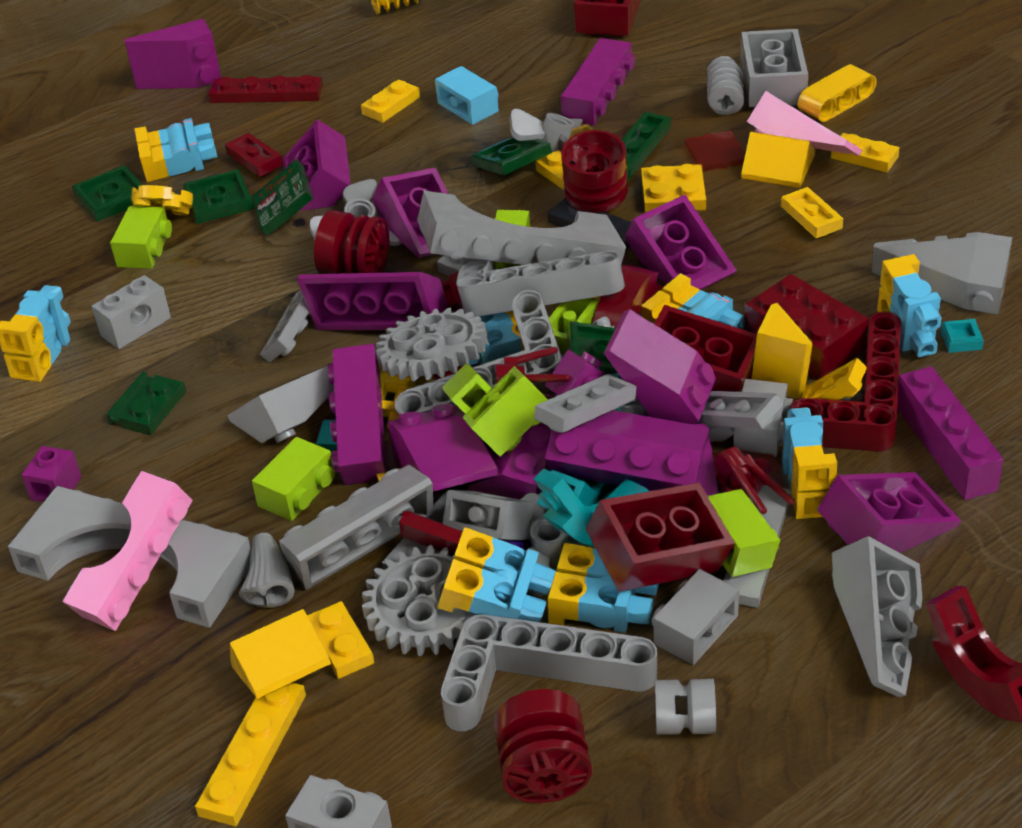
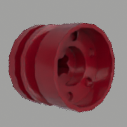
(594, 171)
(351, 244)
(542, 746)

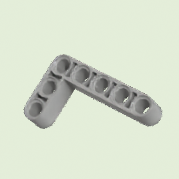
(557, 281)
(532, 324)
(542, 651)

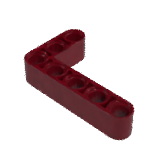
(873, 422)

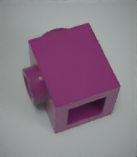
(580, 370)
(48, 470)

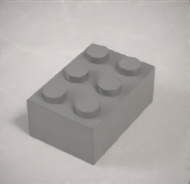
(773, 64)

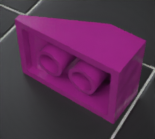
(174, 57)
(399, 203)
(676, 242)
(668, 373)
(440, 447)
(886, 507)

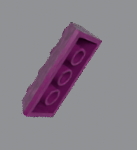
(370, 299)
(630, 447)

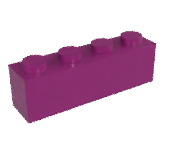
(597, 81)
(358, 414)
(949, 433)

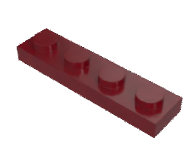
(266, 89)

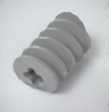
(724, 86)

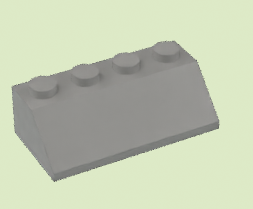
(356, 526)

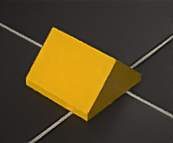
(777, 159)
(782, 352)
(278, 654)

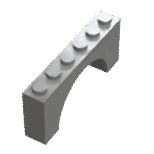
(462, 232)
(78, 524)

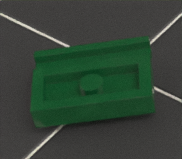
(146, 403)

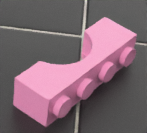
(108, 590)

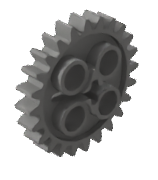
(431, 344)
(405, 602)

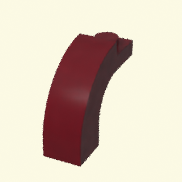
(639, 287)
(973, 657)

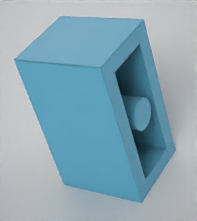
(467, 95)

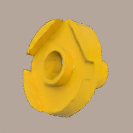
(162, 197)

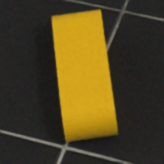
(836, 93)

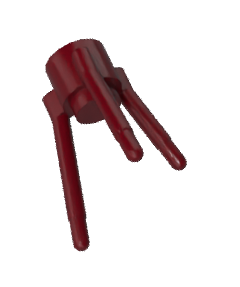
(510, 362)
(736, 468)

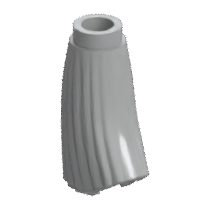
(268, 577)

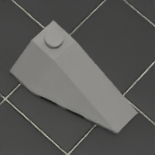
(961, 270)
(283, 408)
(879, 599)

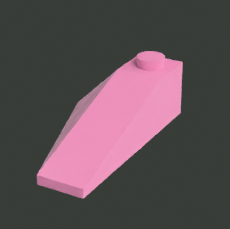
(780, 119)

